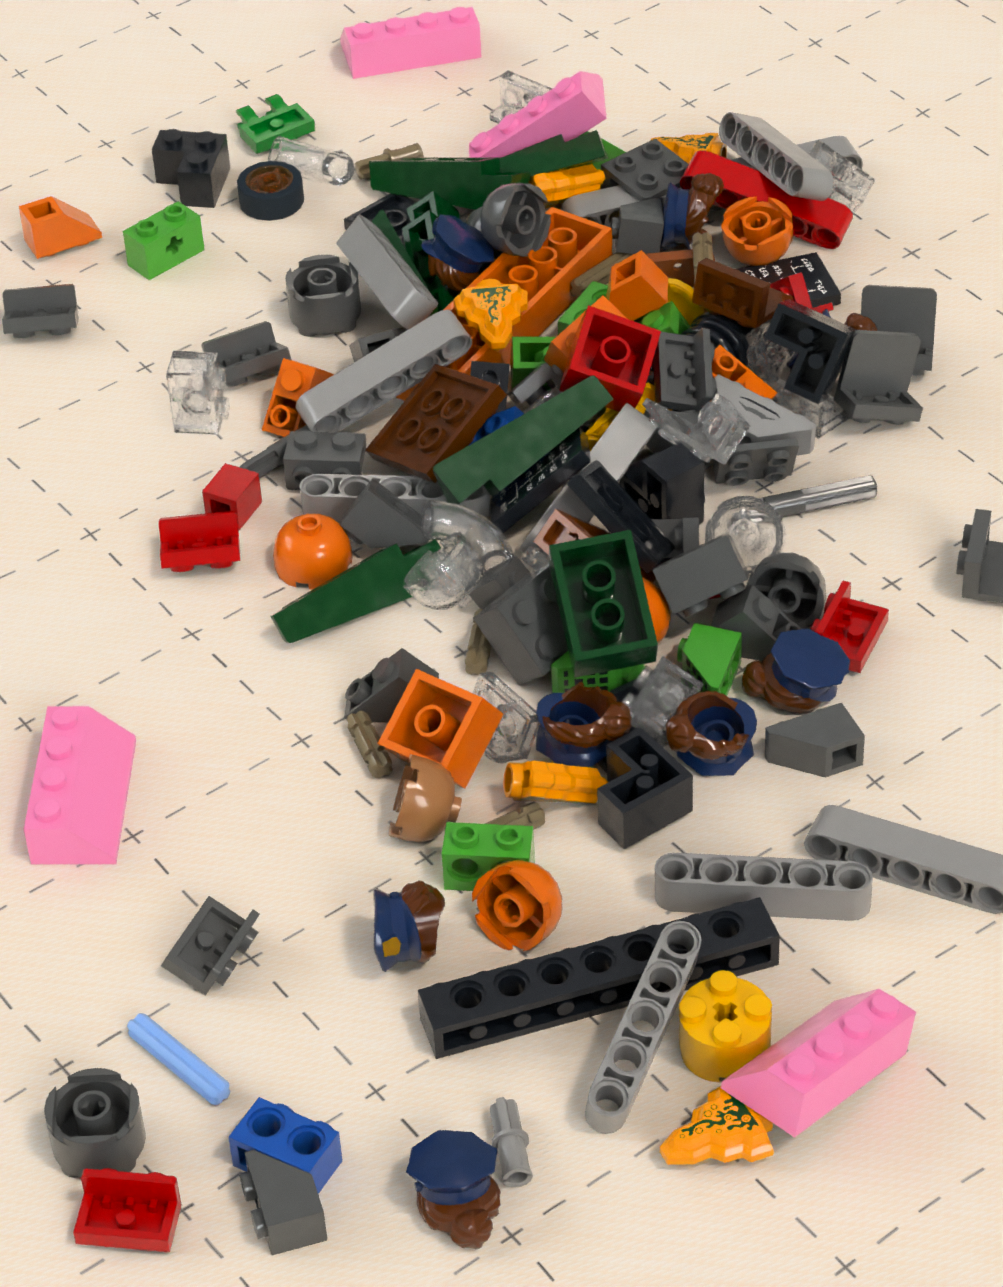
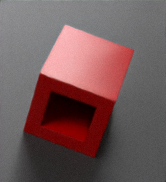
(235, 491)

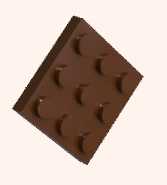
(435, 421)

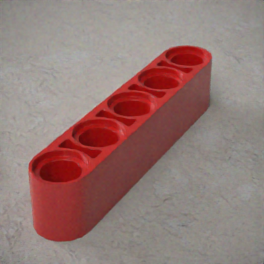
(813, 220)

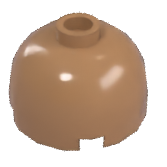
(424, 801)

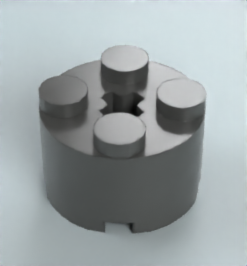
(323, 295)
(95, 1122)

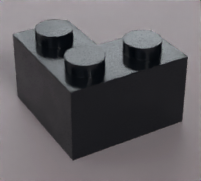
(193, 162)
(819, 345)
(668, 484)
(643, 788)

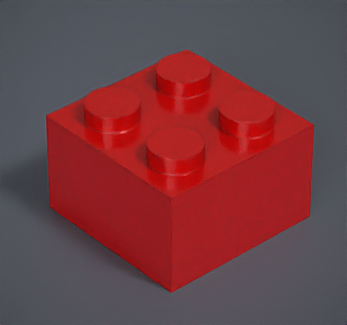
(615, 353)

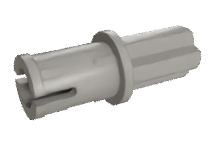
(510, 1143)

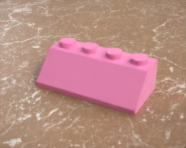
(411, 42)
(567, 110)
(79, 788)
(824, 1060)

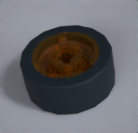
(270, 190)

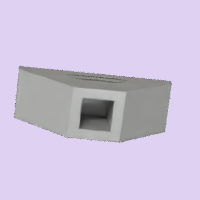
(766, 417)

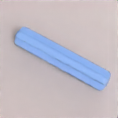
(178, 1059)

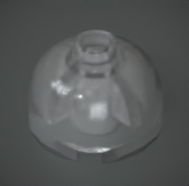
(753, 527)
(446, 576)

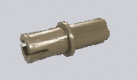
(362, 166)

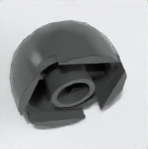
(515, 219)
(792, 585)

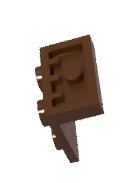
(735, 294)

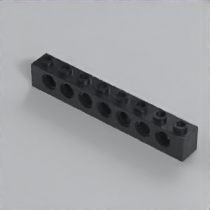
(586, 979)

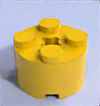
(723, 1025)

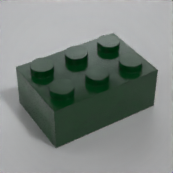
(602, 603)

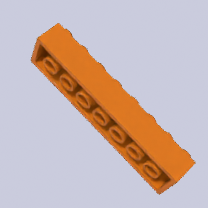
(546, 275)

